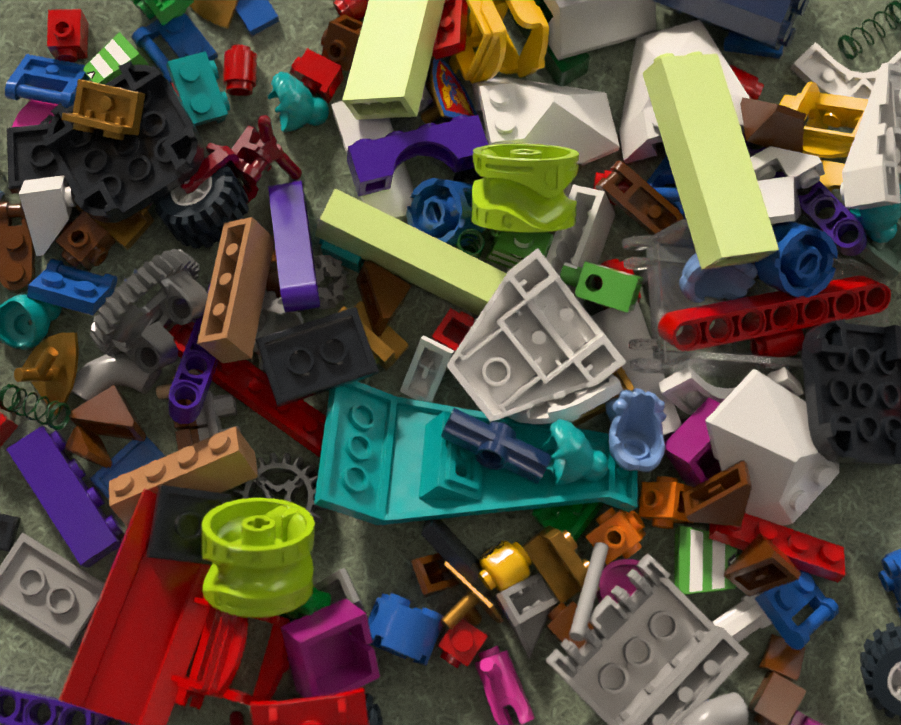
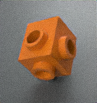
(663, 502)
(630, 529)

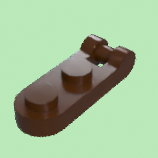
(640, 200)
(16, 250)

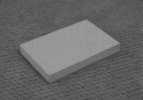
(48, 590)

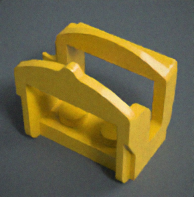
(495, 47)
(827, 111)

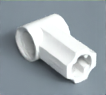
(743, 618)

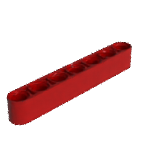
(760, 309)

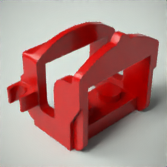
(221, 654)

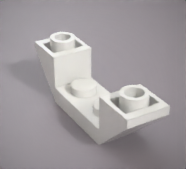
(802, 166)

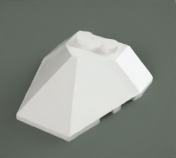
(547, 115)
(638, 122)
(531, 344)
(772, 435)

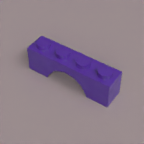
(376, 160)

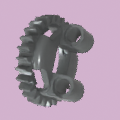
(143, 331)

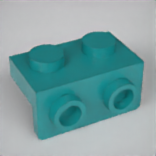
(197, 88)

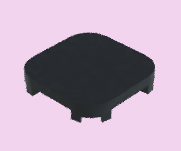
(126, 175)
(854, 392)

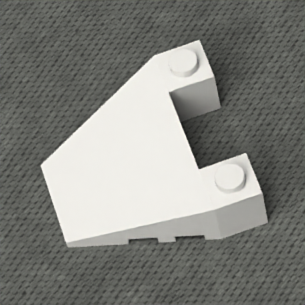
(874, 160)

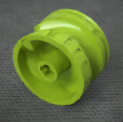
(524, 187)
(258, 556)

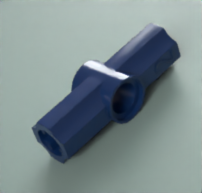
(495, 446)

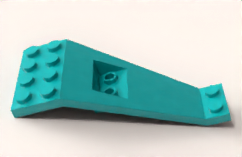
(393, 467)

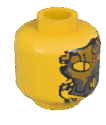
(504, 566)

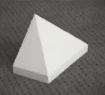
(426, 370)

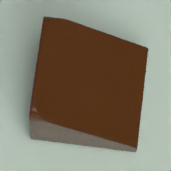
(88, 446)
(782, 658)

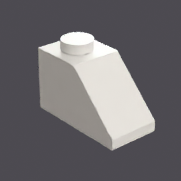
(46, 209)

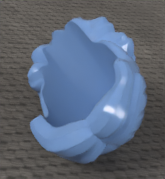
(718, 282)
(636, 430)

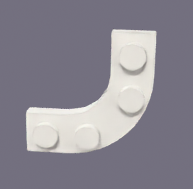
(834, 78)
(689, 390)
(572, 405)

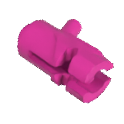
(503, 686)

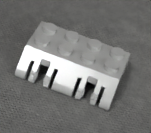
(594, 24)
(648, 654)

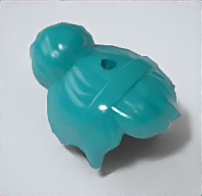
(297, 103)
(879, 221)
(15, 321)
(574, 455)

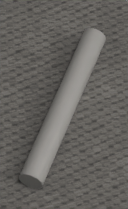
(589, 591)

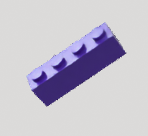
(65, 495)

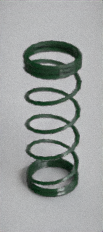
(850, 40)
(479, 235)
(48, 420)

